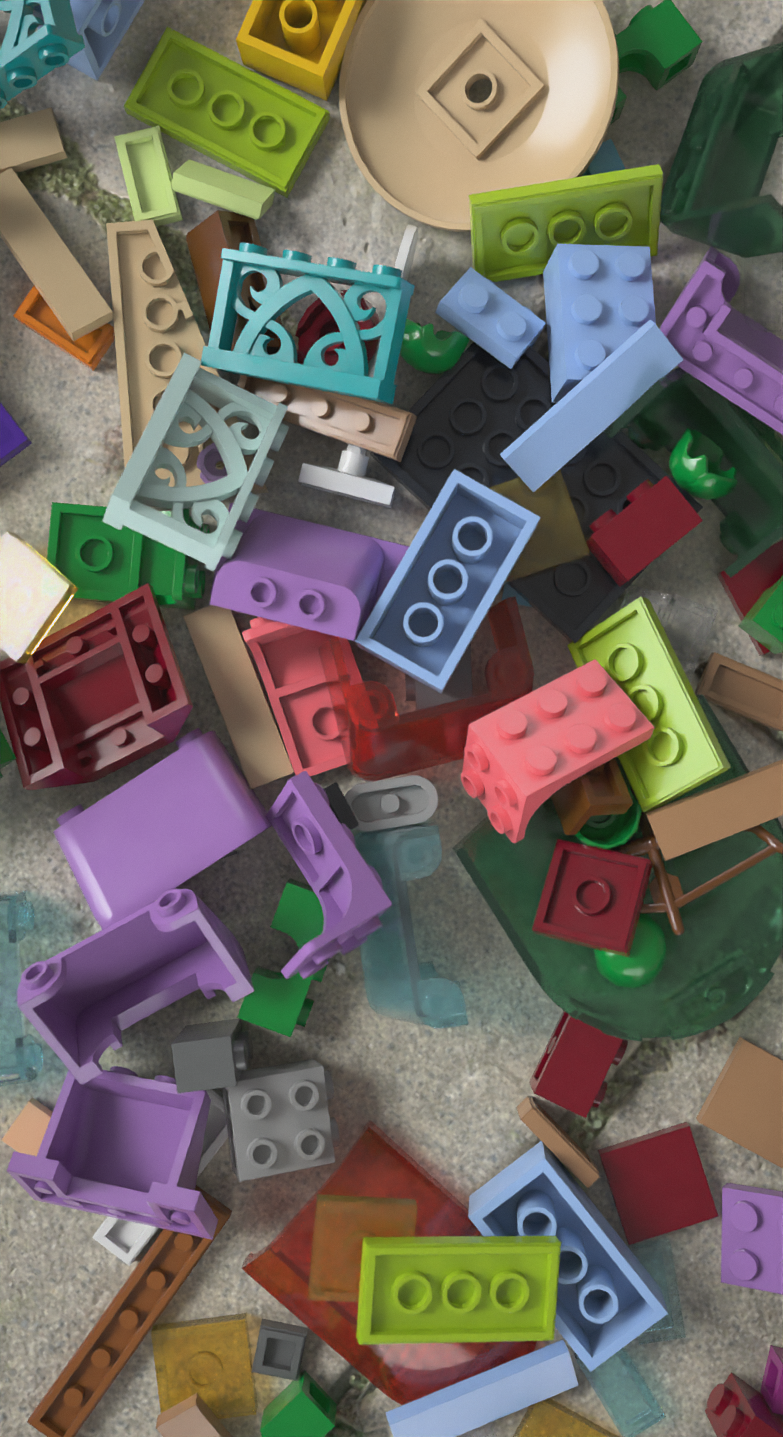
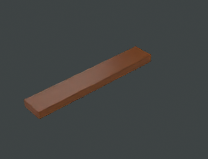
(122, 1328)

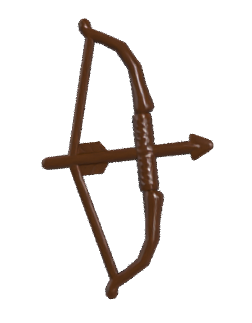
(667, 889)

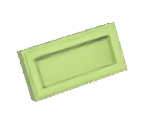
(148, 176)
(222, 189)

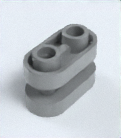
(392, 802)

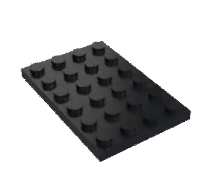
(476, 416)

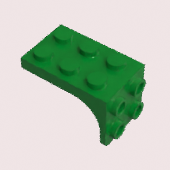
(114, 562)

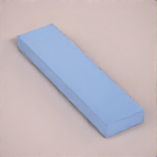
(591, 406)
(487, 1395)

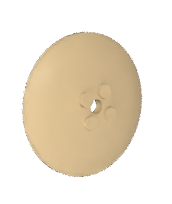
(412, 111)

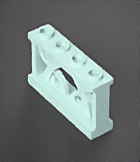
(139, 486)

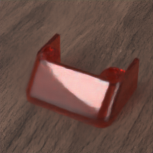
(389, 744)

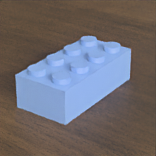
(447, 581)
(602, 1286)

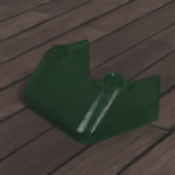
(727, 156)
(756, 504)

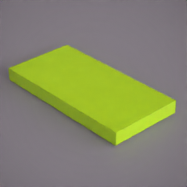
(227, 112)
(522, 225)
(646, 668)
(458, 1289)

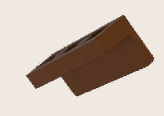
(205, 246)
(594, 793)

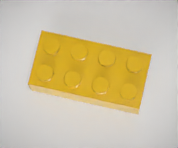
(298, 40)

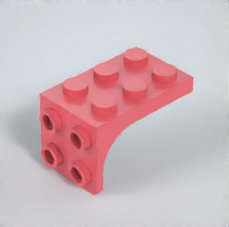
(299, 691)
(547, 741)

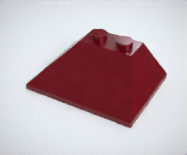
(95, 695)

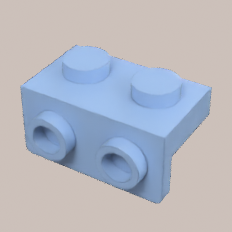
(490, 317)

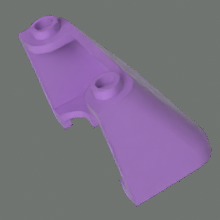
(721, 346)
(160, 828)
(127, 974)

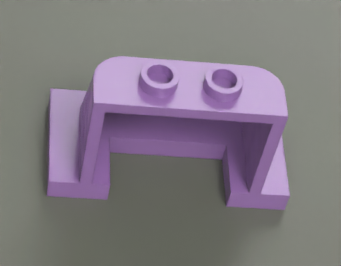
(305, 574)
(123, 1152)

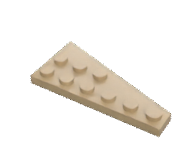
(150, 338)

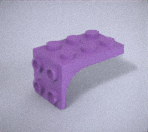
(337, 873)
(752, 1237)

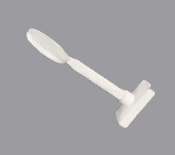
(350, 476)

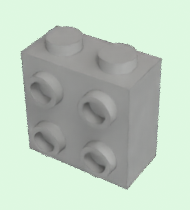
(280, 1120)

